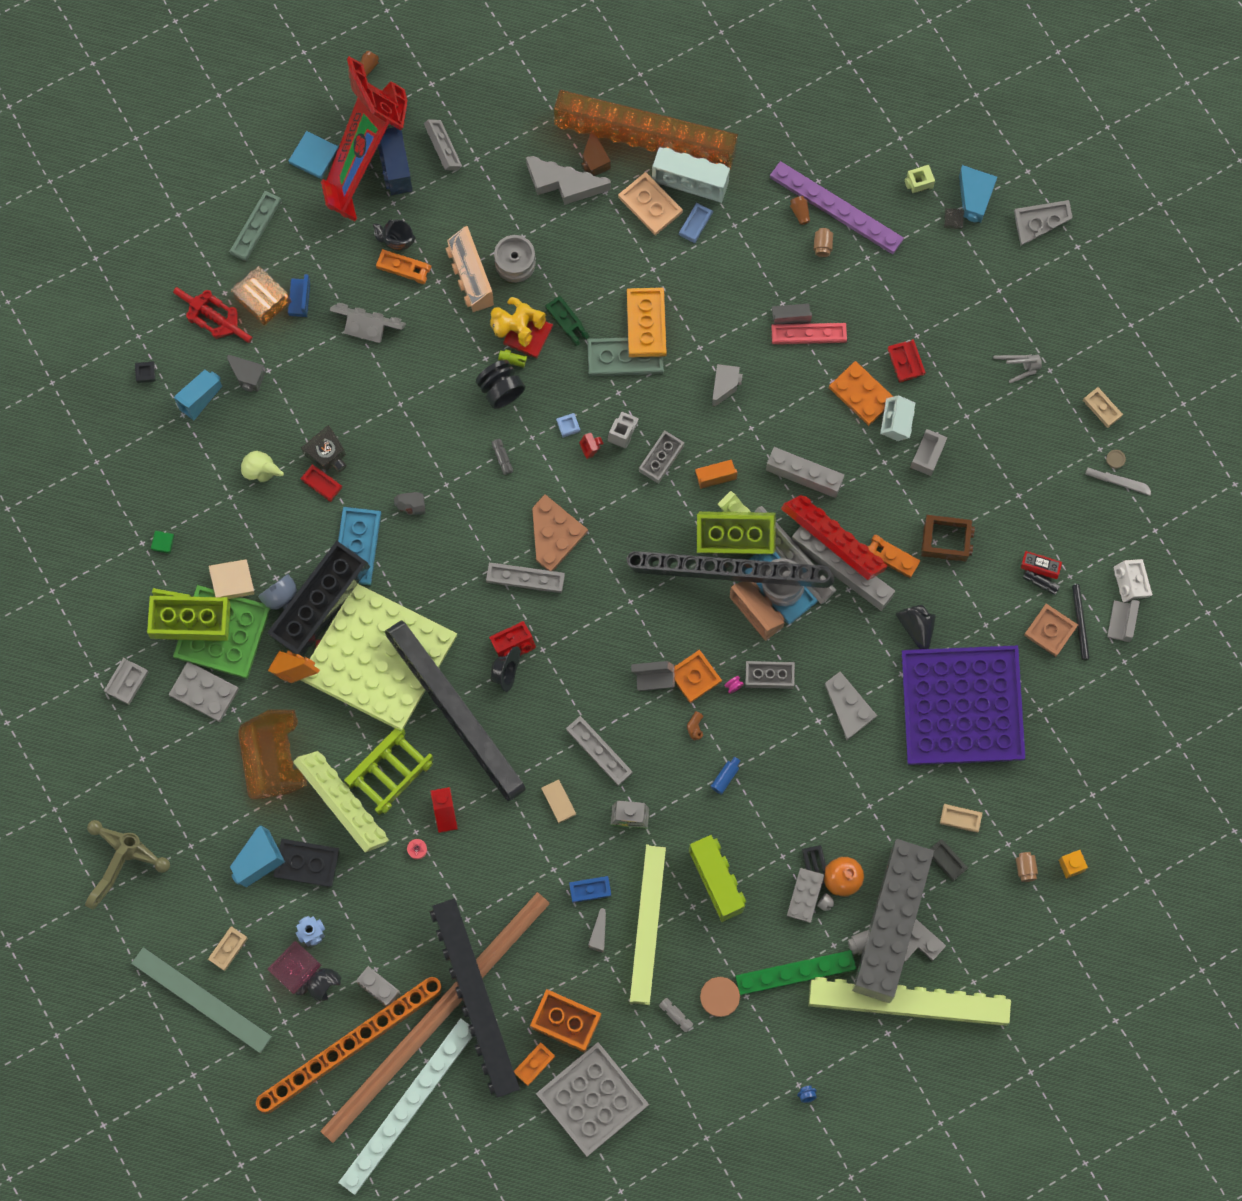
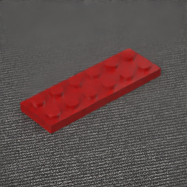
(834, 537)

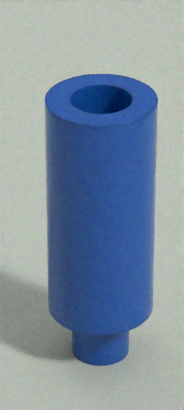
(725, 776)

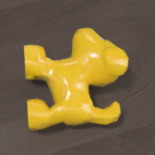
(503, 322)

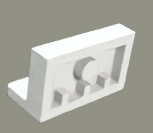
(1132, 580)

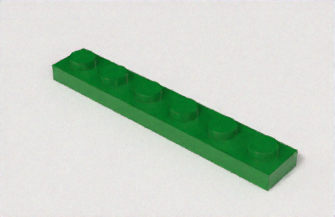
(795, 972)

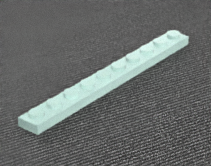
(406, 1107)

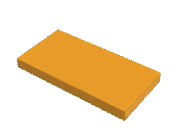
(646, 322)

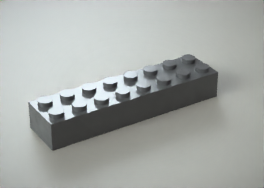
(893, 921)

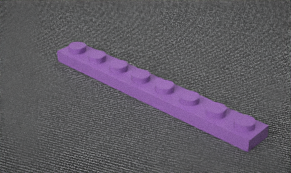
(836, 207)

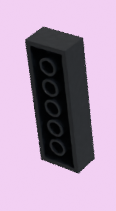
(319, 599)

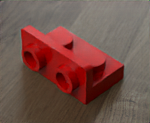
(514, 636)

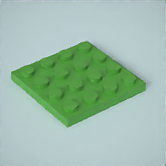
(236, 654)

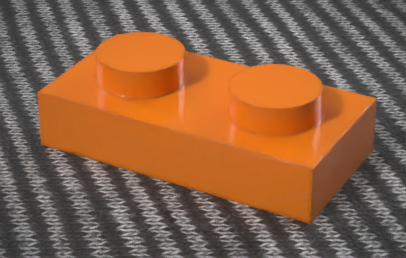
(534, 1064)

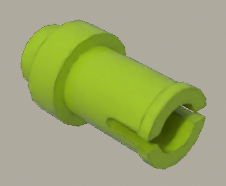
(512, 358)

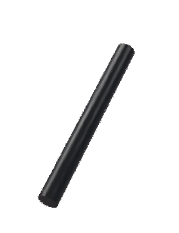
(1080, 621)

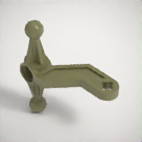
(127, 848)

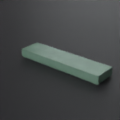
(255, 226)

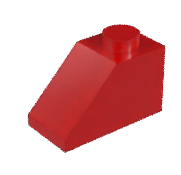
(444, 810)

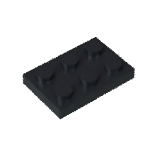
(307, 863)

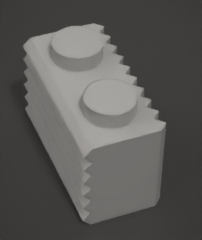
(378, 987)

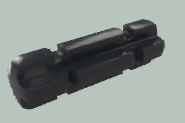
(1041, 582)

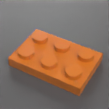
(861, 392)

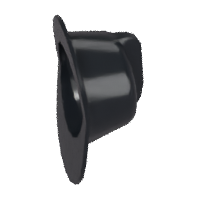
(505, 668)

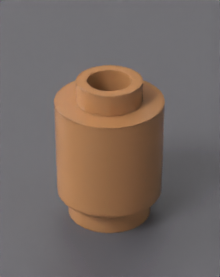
(823, 242)
(1027, 867)

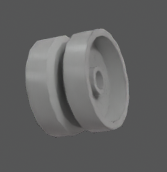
(514, 258)
(782, 594)

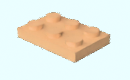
(650, 203)

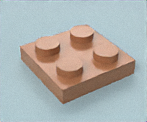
(1051, 630)

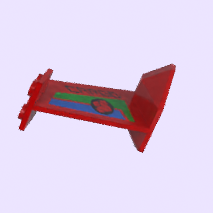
(363, 133)

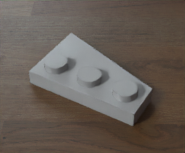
(1040, 219)
(849, 705)

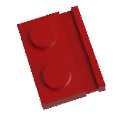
(906, 360)

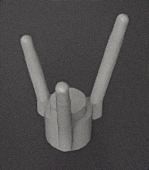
(1030, 362)

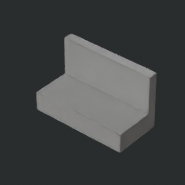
(1123, 620)

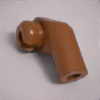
(693, 726)

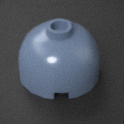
(279, 594)

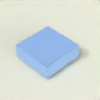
(568, 425)

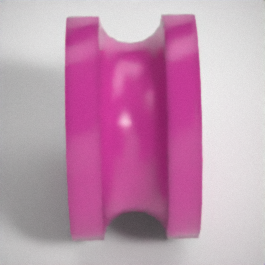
(734, 684)

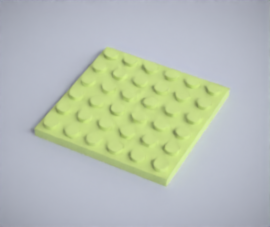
(362, 664)

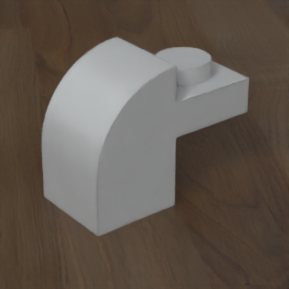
(622, 430)

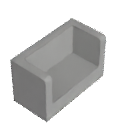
(928, 452)

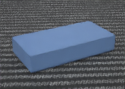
(695, 223)

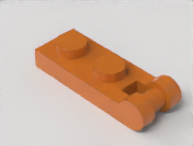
(403, 266)
(894, 556)

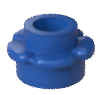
(807, 1094)

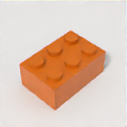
(565, 1020)

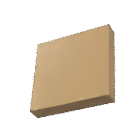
(231, 579)

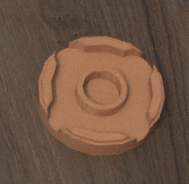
(720, 997)

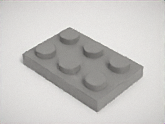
(203, 691)

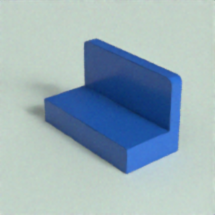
(299, 296)

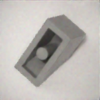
(725, 383)

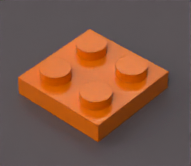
(695, 676)

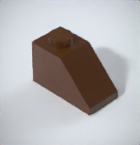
(594, 157)

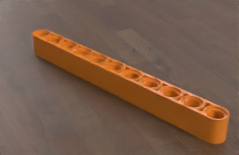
(339, 1046)

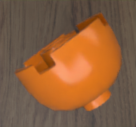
(843, 876)

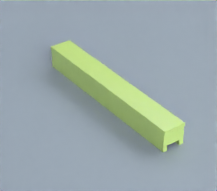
(647, 925)

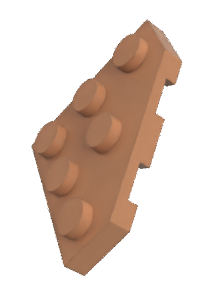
(554, 533)

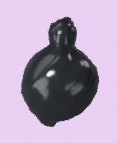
(396, 234)
(320, 983)

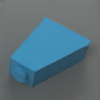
(975, 192)
(198, 394)
(256, 858)

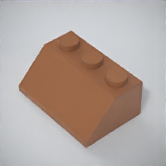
(757, 608)

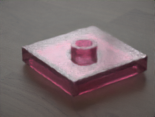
(294, 967)

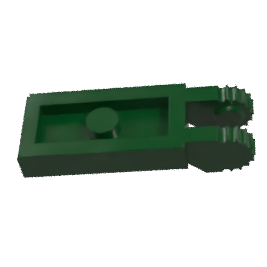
(566, 319)

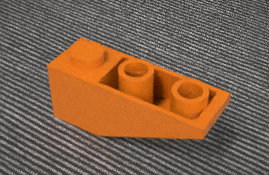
(292, 667)

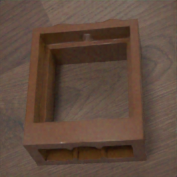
(928, 551)

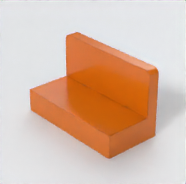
(716, 474)

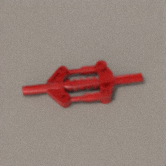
(198, 305)

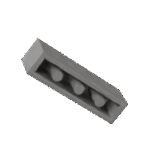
(804, 472)

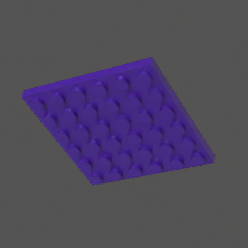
(963, 705)

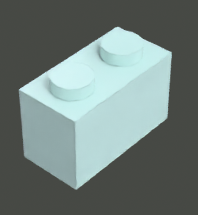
(898, 418)

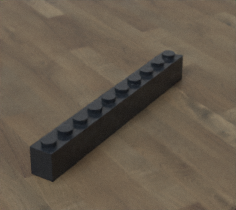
(475, 998)

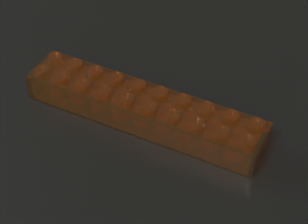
(643, 128)

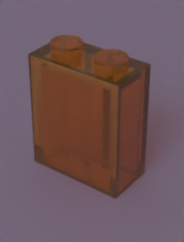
(261, 295)

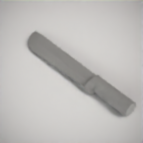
(1121, 481)

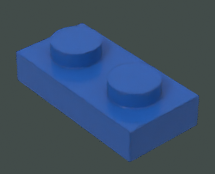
(590, 889)

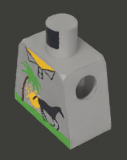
(630, 814)

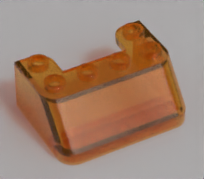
(268, 755)

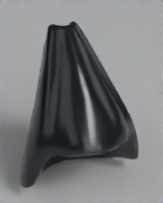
(918, 625)

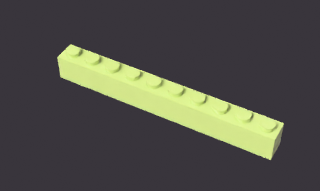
(913, 1003)

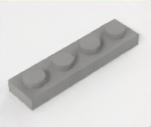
(525, 577)
(599, 750)

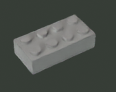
(661, 457)
(769, 674)
(805, 895)

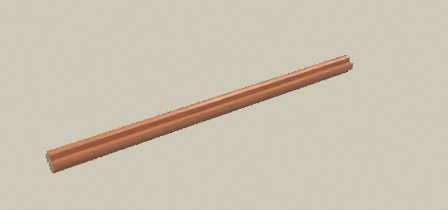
(431, 1021)

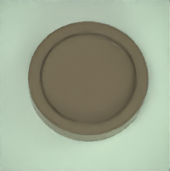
(1115, 459)

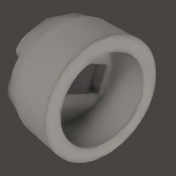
(825, 902)

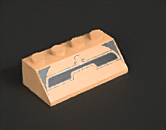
(470, 270)

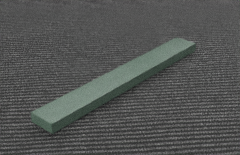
(201, 1000)

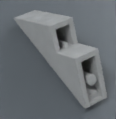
(571, 183)

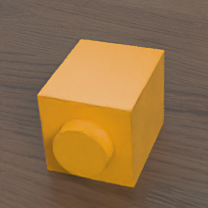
(1073, 864)

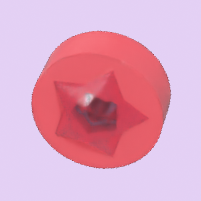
(417, 849)

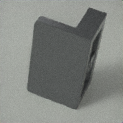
(792, 314)
(654, 675)

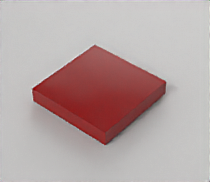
(537, 342)

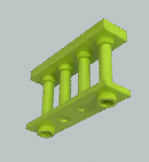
(370, 765)

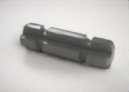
(502, 456)

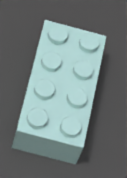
(690, 174)

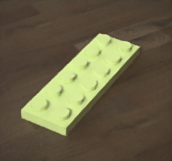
(341, 801)

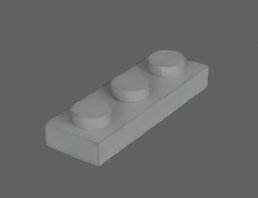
(442, 145)

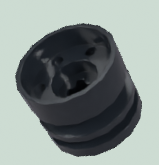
(500, 384)

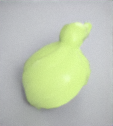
(259, 466)

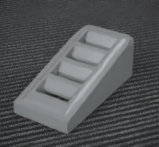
(598, 935)

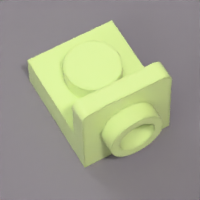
(731, 503)

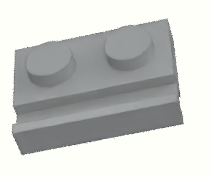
(126, 681)

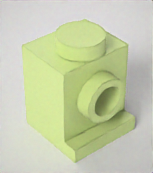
(920, 174)

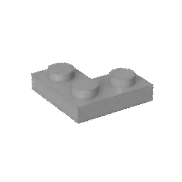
(924, 941)

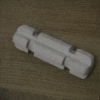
(676, 1015)

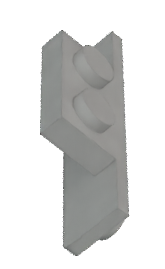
(365, 324)

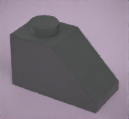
(247, 373)

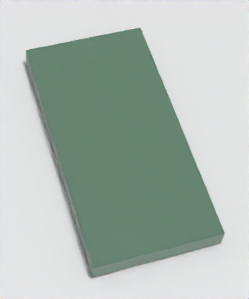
(612, 358)

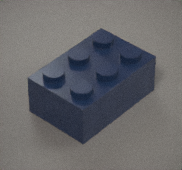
(394, 162)

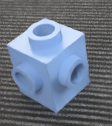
(310, 938)

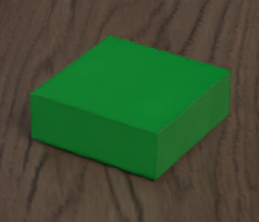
(162, 542)

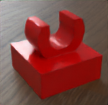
(590, 445)

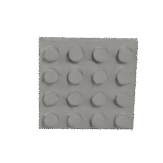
(592, 1099)

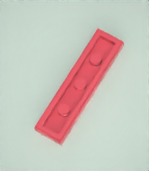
(809, 333)

